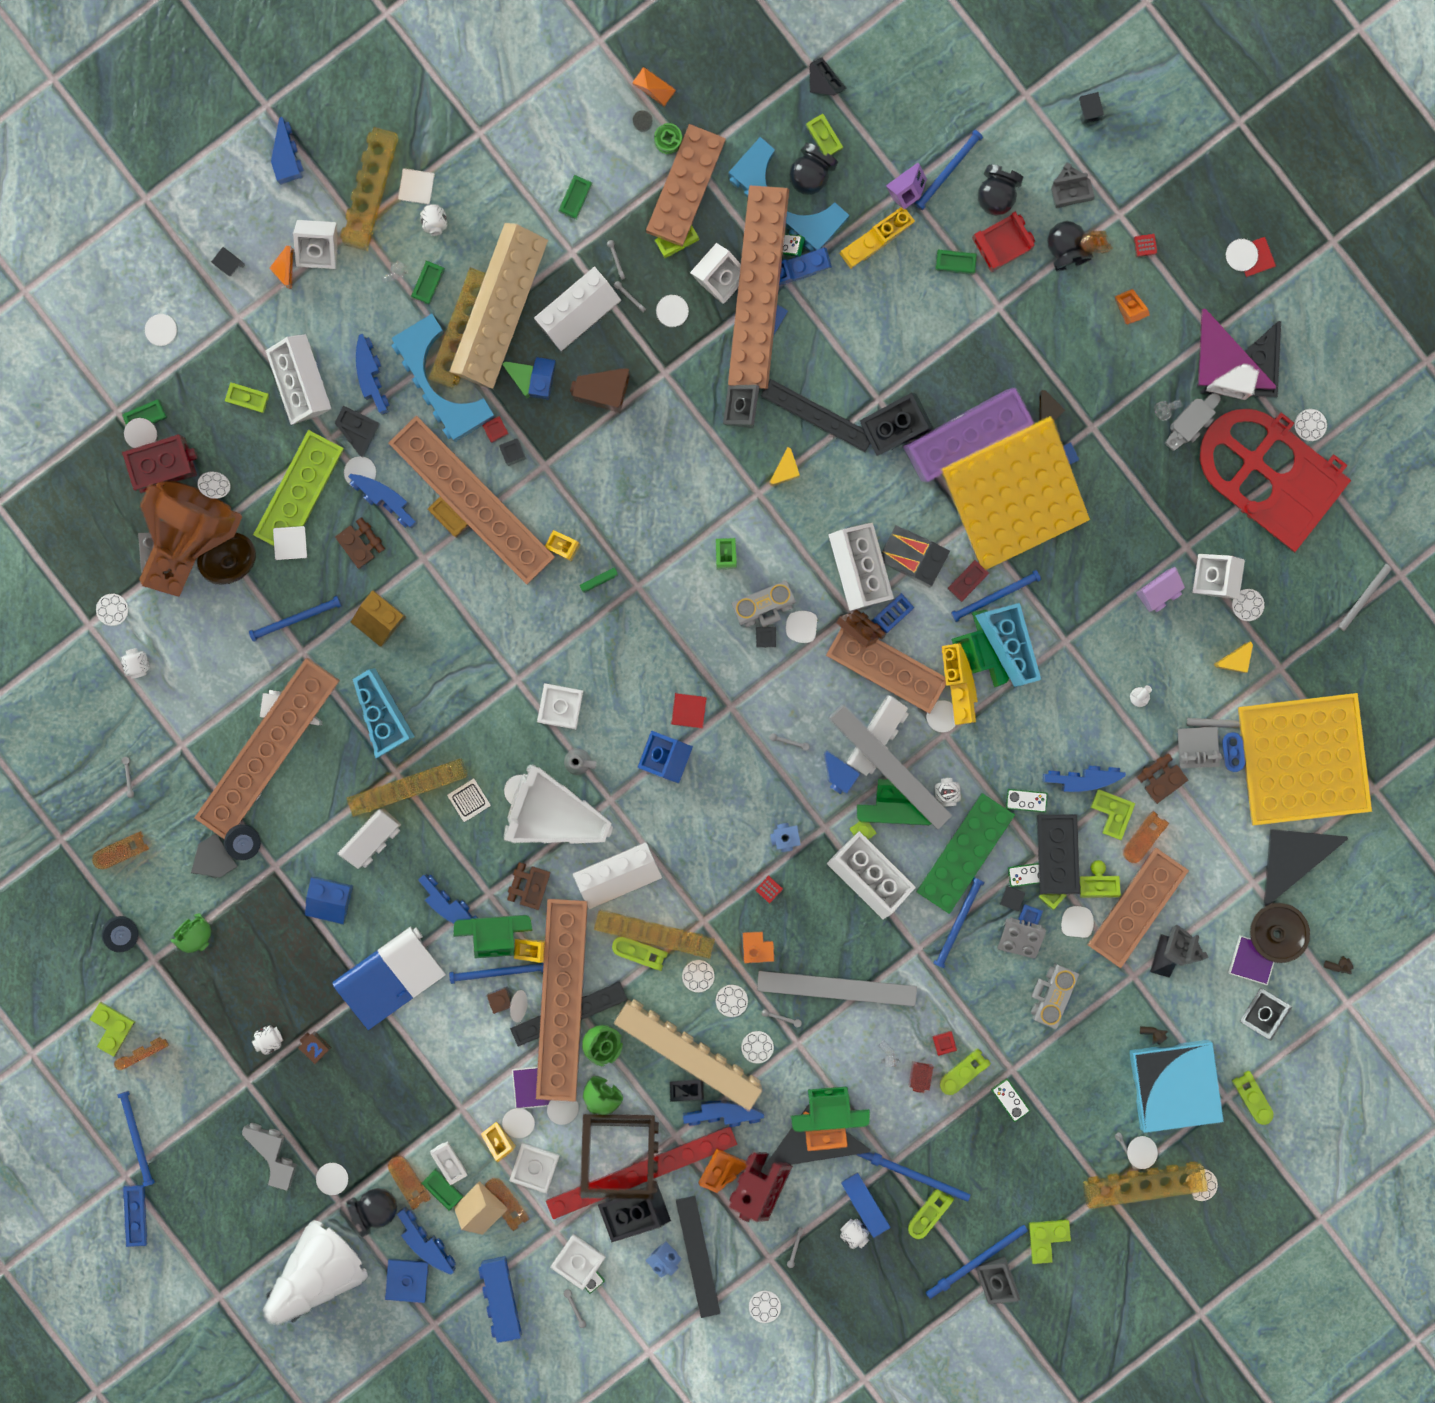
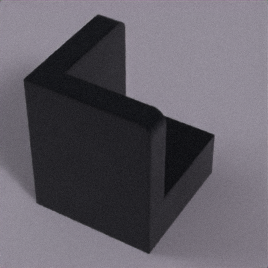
(1091, 108)
(226, 261)
(512, 452)

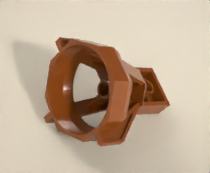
(191, 528)

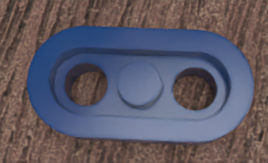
(1232, 752)

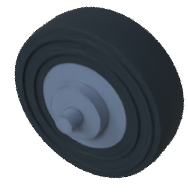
(242, 842)
(120, 934)

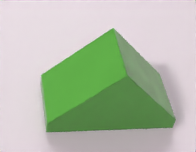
(520, 374)
(726, 553)

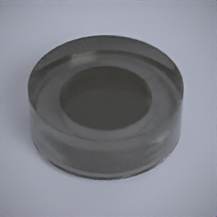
(642, 120)

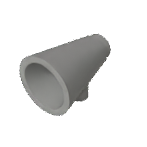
(584, 761)

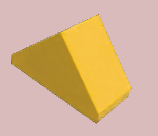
(786, 470)
(562, 545)
(1237, 660)
(529, 950)
(498, 1141)

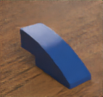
(865, 1205)

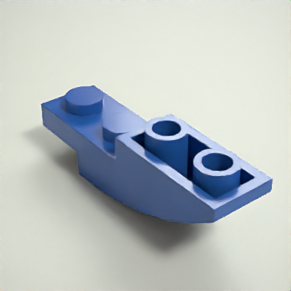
(804, 266)
(367, 367)
(378, 492)
(1092, 779)
(440, 901)
(730, 1110)
(429, 1249)

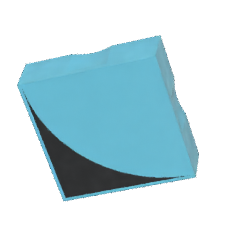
(1176, 1086)

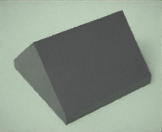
(741, 405)
(1265, 1014)
(997, 1281)

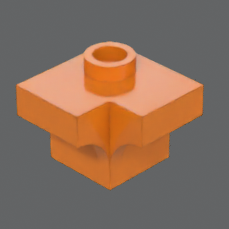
(756, 949)

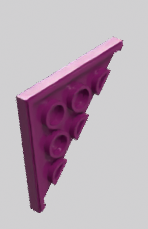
(1222, 354)

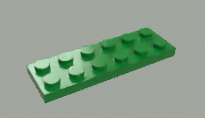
(965, 853)

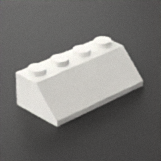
(577, 309)
(298, 379)
(861, 566)
(883, 728)
(617, 875)
(871, 875)

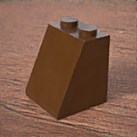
(602, 389)

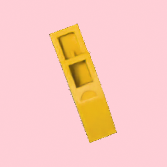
(877, 237)
(960, 678)

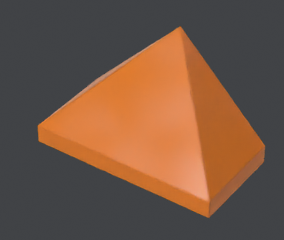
(653, 86)
(283, 266)

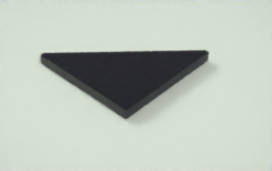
(1266, 355)
(1293, 856)
(794, 1149)

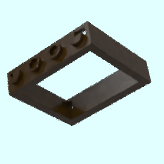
(618, 1120)

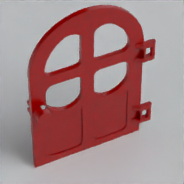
(1296, 498)

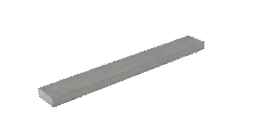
(890, 766)
(836, 988)

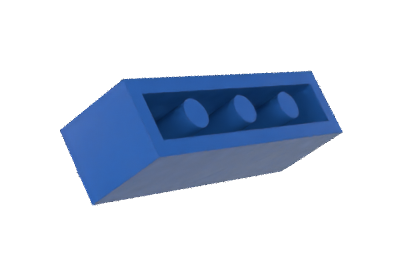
(501, 1299)

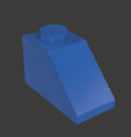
(542, 378)

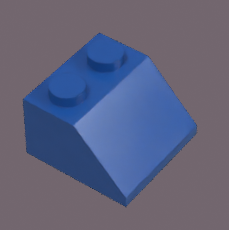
(665, 757)
(839, 773)
(328, 900)

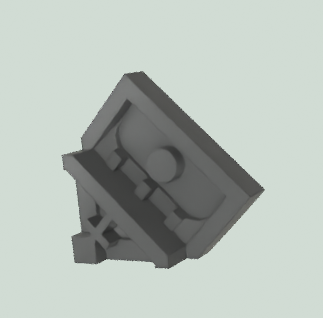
(1071, 187)
(212, 859)
(1183, 948)

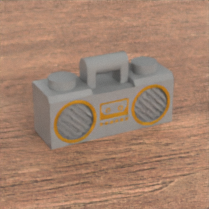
(771, 598)
(1059, 989)

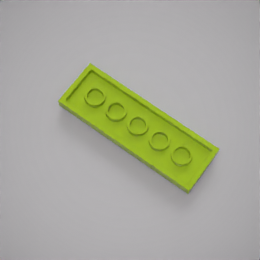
(300, 486)

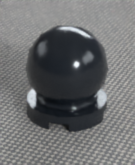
(810, 171)
(998, 192)
(1066, 245)
(373, 1210)

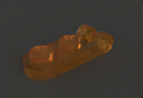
(1096, 242)
(1144, 838)
(119, 851)
(141, 1053)
(407, 1181)
(500, 1190)

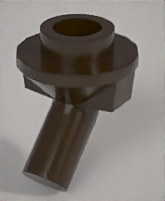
(1344, 965)
(1158, 1036)

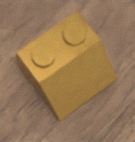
(377, 618)

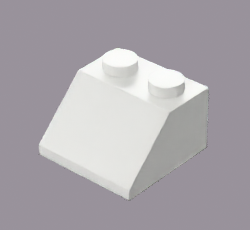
(315, 244)
(718, 273)
(1236, 383)
(1218, 576)

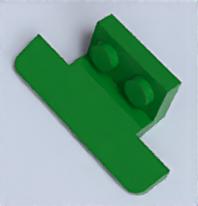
(981, 653)
(890, 807)
(492, 934)
(830, 1111)

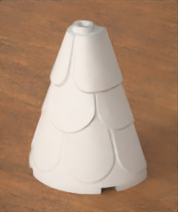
(552, 813)
(314, 1274)

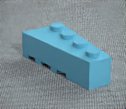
(381, 713)

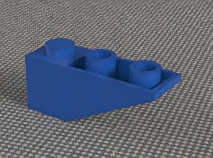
(283, 158)

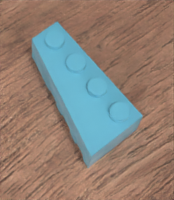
(1011, 643)

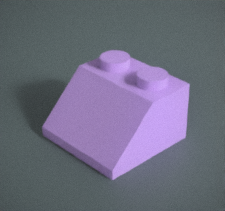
(1161, 589)

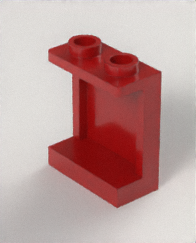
(1004, 241)

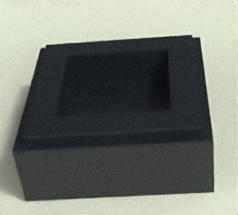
(765, 636)
(1012, 898)

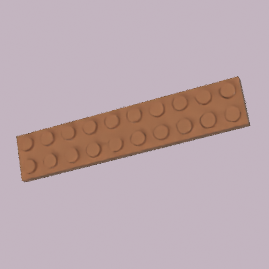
(758, 286)
(471, 500)
(267, 748)
(561, 1000)

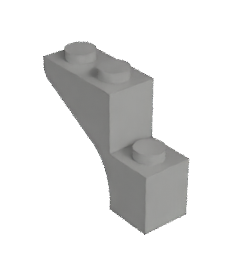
(269, 1146)

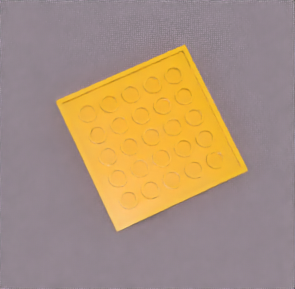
(1016, 493)
(1304, 759)

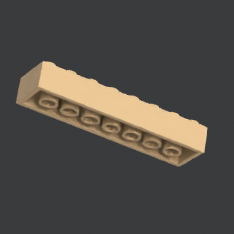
(498, 305)
(688, 1054)

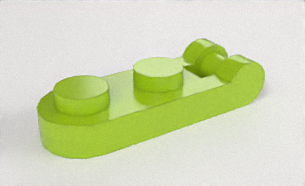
(639, 952)
(963, 1073)
(1254, 1099)
(929, 1214)

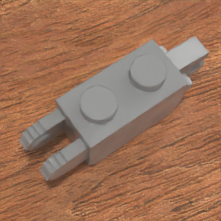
(1191, 420)

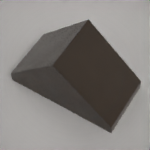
(1048, 406)

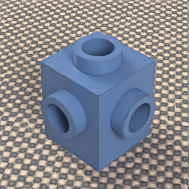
(793, 837)
(664, 1260)

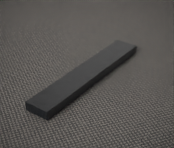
(816, 415)
(591, 1005)
(698, 1256)

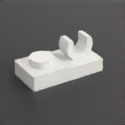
(448, 1163)

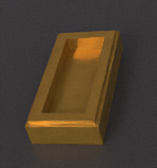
(447, 517)

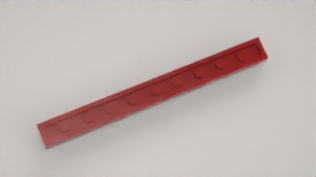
(637, 1173)

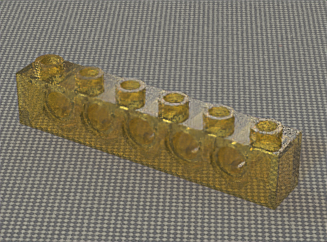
(362, 238)
(438, 374)
(407, 787)
(654, 933)
(1194, 1184)

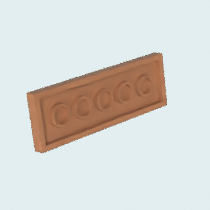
(685, 185)
(889, 670)
(1138, 907)

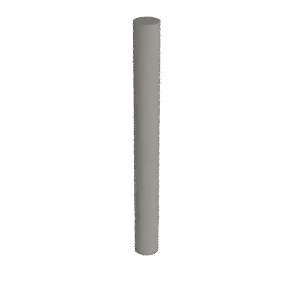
(1365, 597)
(1213, 723)

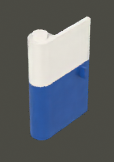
(388, 978)

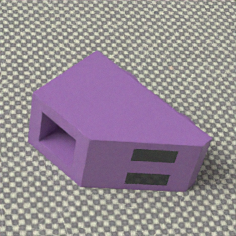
(908, 186)

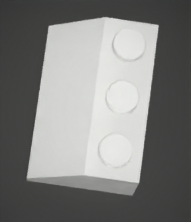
(370, 839)

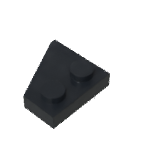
(357, 429)

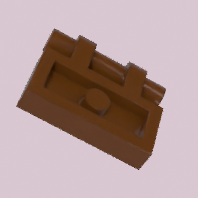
(354, 545)
(861, 628)
(1164, 784)
(534, 889)

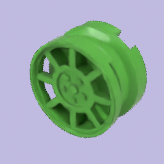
(668, 138)

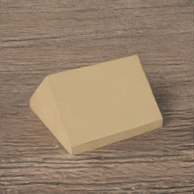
(479, 1210)

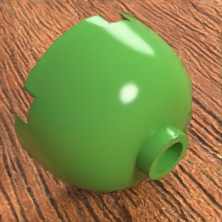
(192, 935)
(602, 1045)
(600, 1097)

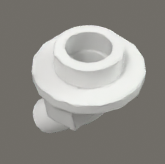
(1140, 696)

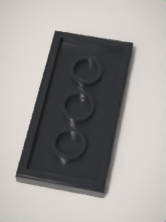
(1058, 854)

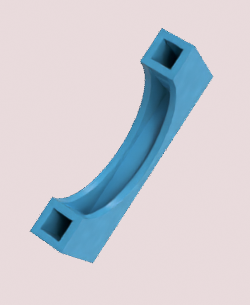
(816, 228)
(414, 347)

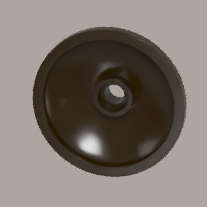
(216, 563)
(1292, 929)

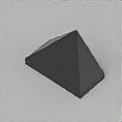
(823, 79)
(1162, 965)
(686, 1091)

